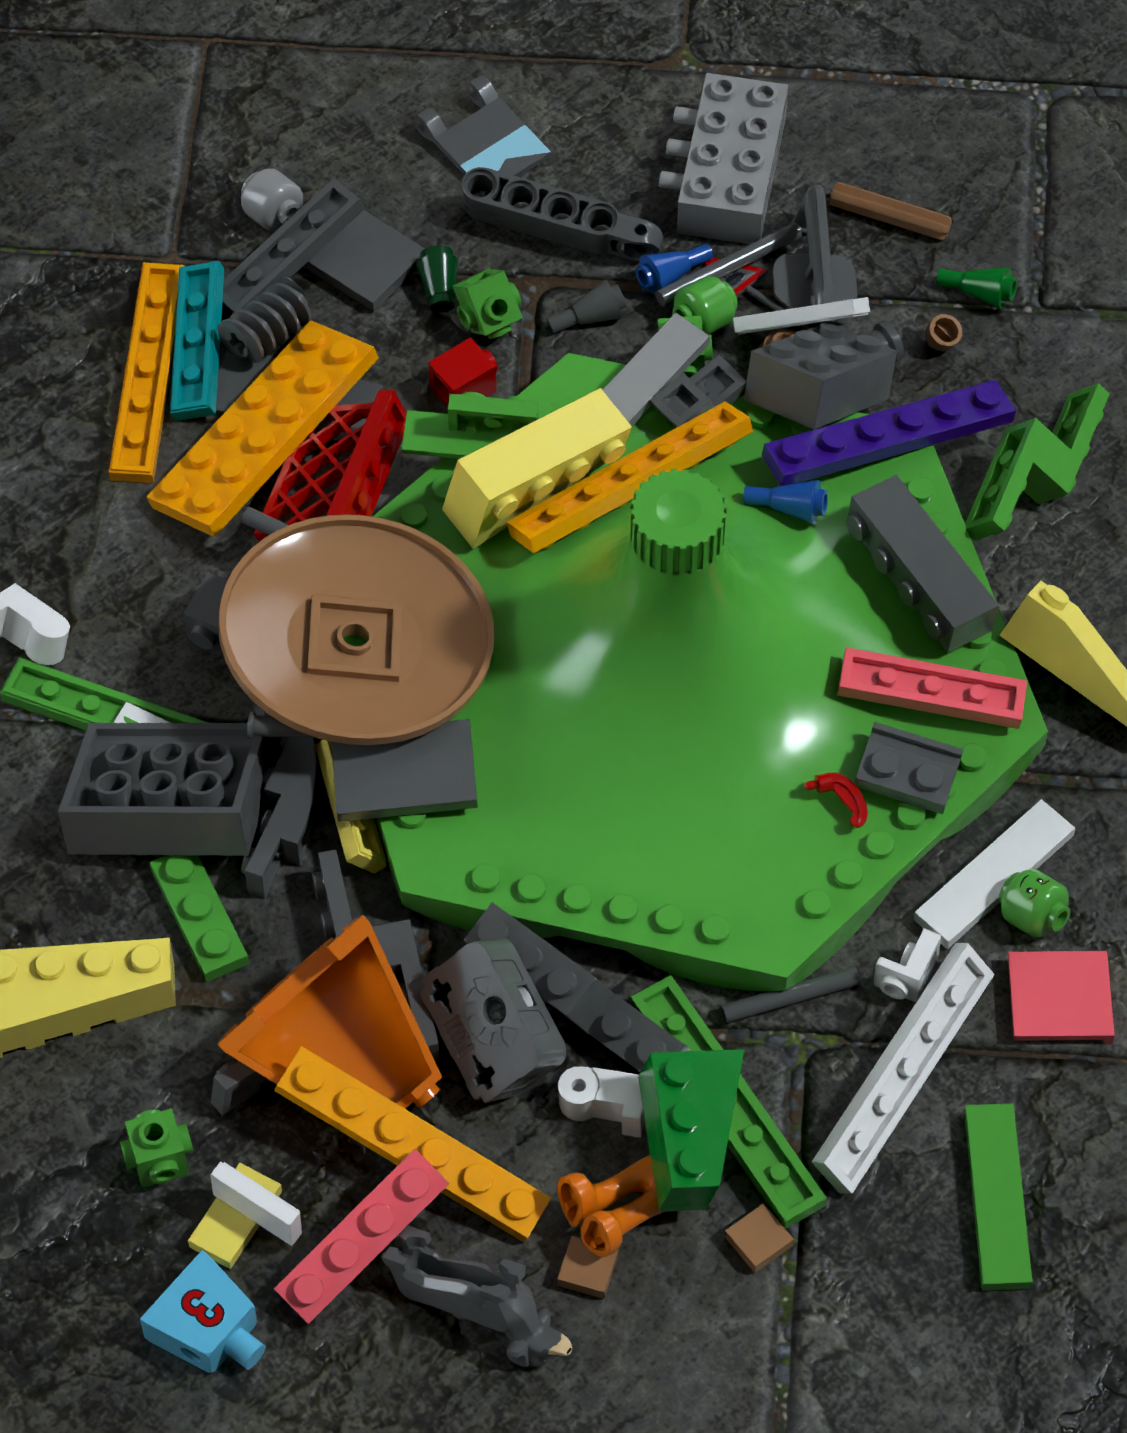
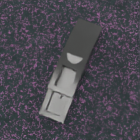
(290, 814)

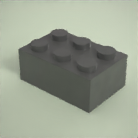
(820, 374)

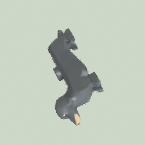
(477, 1294)

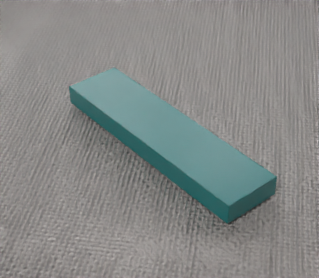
(197, 341)

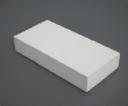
(256, 1203)

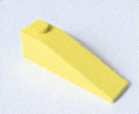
(1069, 647)

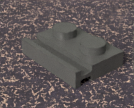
(908, 768)

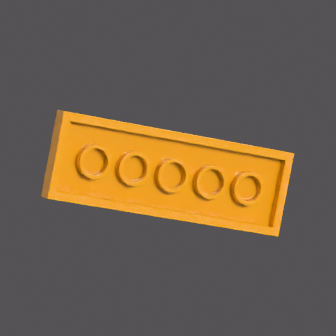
(262, 428)

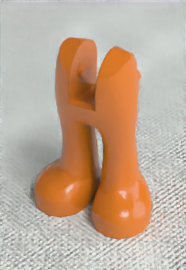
(585, 1204)

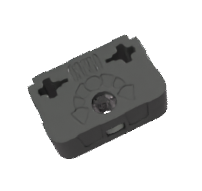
(492, 1019)

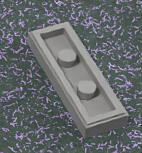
(656, 366)

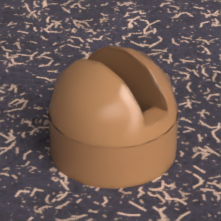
(943, 332)

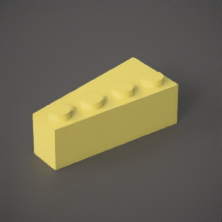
(533, 465)
(80, 986)

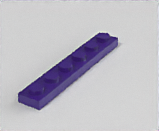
(888, 433)

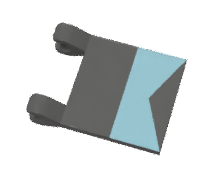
(487, 138)

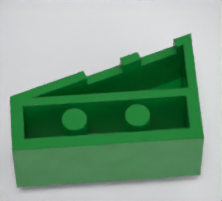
(688, 1122)

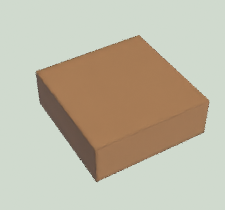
(759, 1238)
(585, 1270)

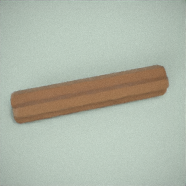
(890, 211)

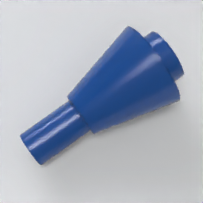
(665, 268)
(798, 500)

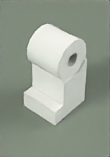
(32, 626)
(602, 1095)

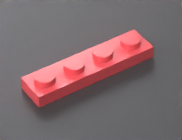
(932, 688)
(361, 1236)

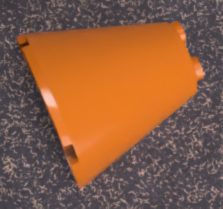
(347, 1012)

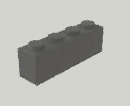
(921, 564)

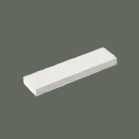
(978, 885)

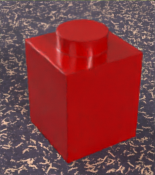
(463, 370)

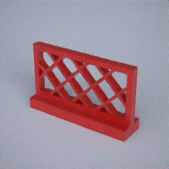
(361, 473)

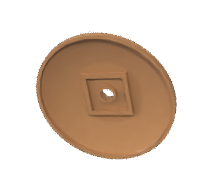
(365, 578)

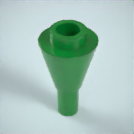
(989, 285)

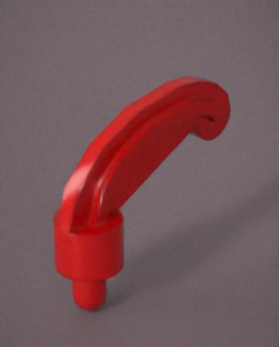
(846, 791)

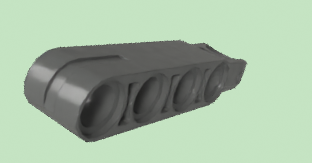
(546, 202)

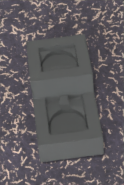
(704, 390)

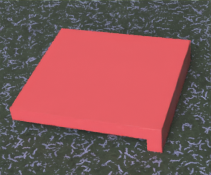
(1060, 995)

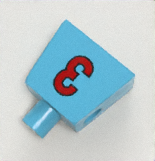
(204, 1318)

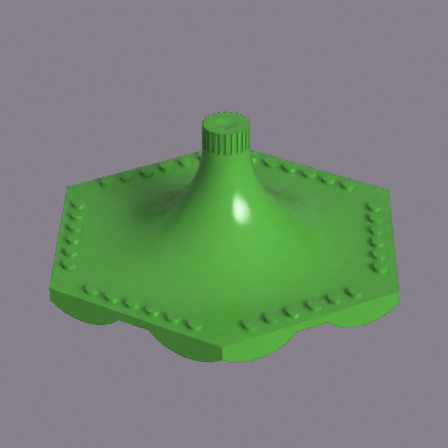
(672, 699)

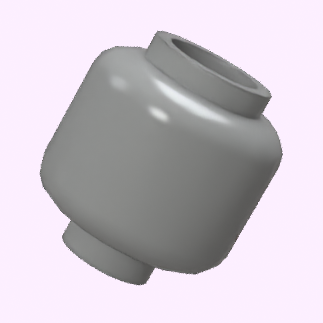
(270, 198)

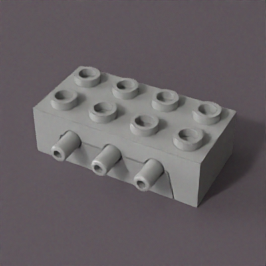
(728, 159)

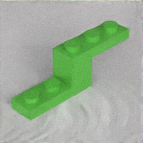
(1036, 461)

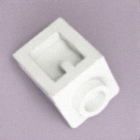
(914, 970)

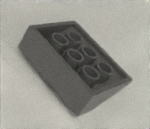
(164, 790)

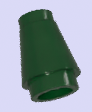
(438, 274)

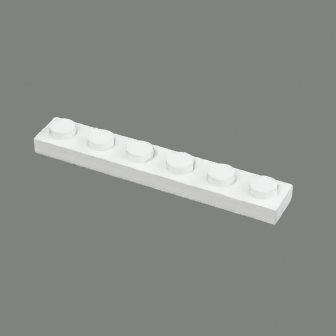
(903, 1068)

